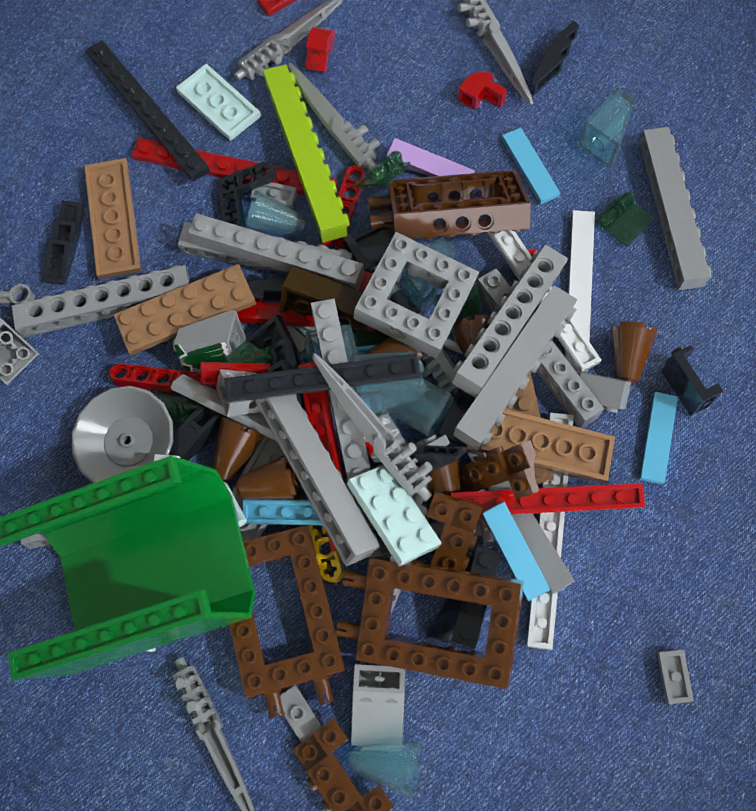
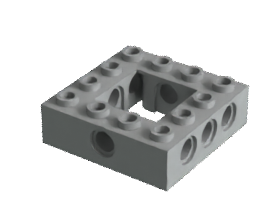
(401, 323)

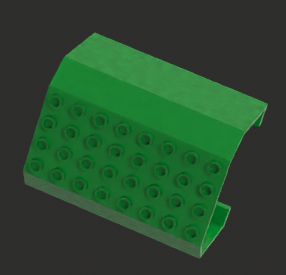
(140, 562)

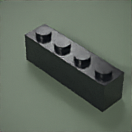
(462, 620)

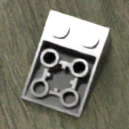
(14, 353)
(377, 705)

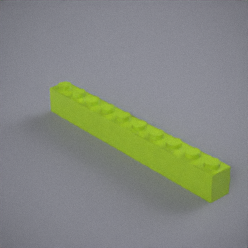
(305, 154)

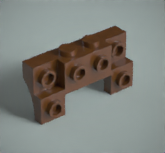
(502, 465)
(458, 532)
(330, 776)

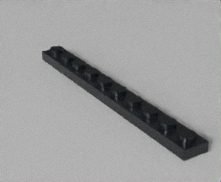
(148, 111)

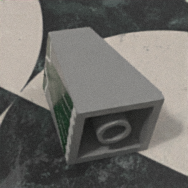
(208, 340)

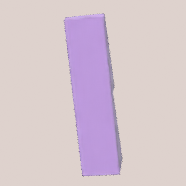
(427, 162)

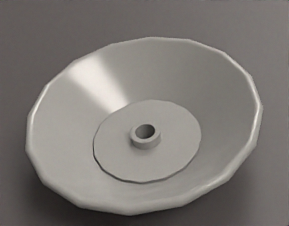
(109, 421)

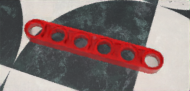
(348, 203)
(151, 381)

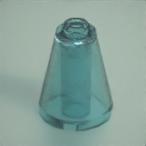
(273, 217)
(389, 765)

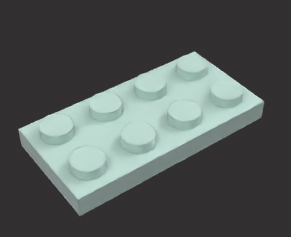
(218, 102)
(394, 515)

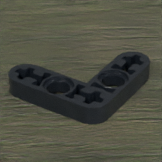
(234, 192)

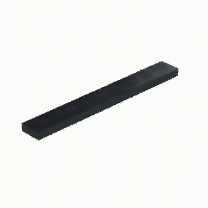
(311, 379)

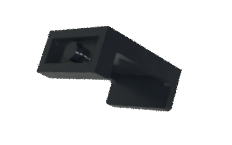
(369, 246)
(687, 383)

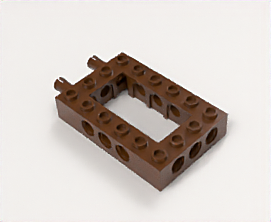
(414, 212)
(313, 667)
(475, 667)

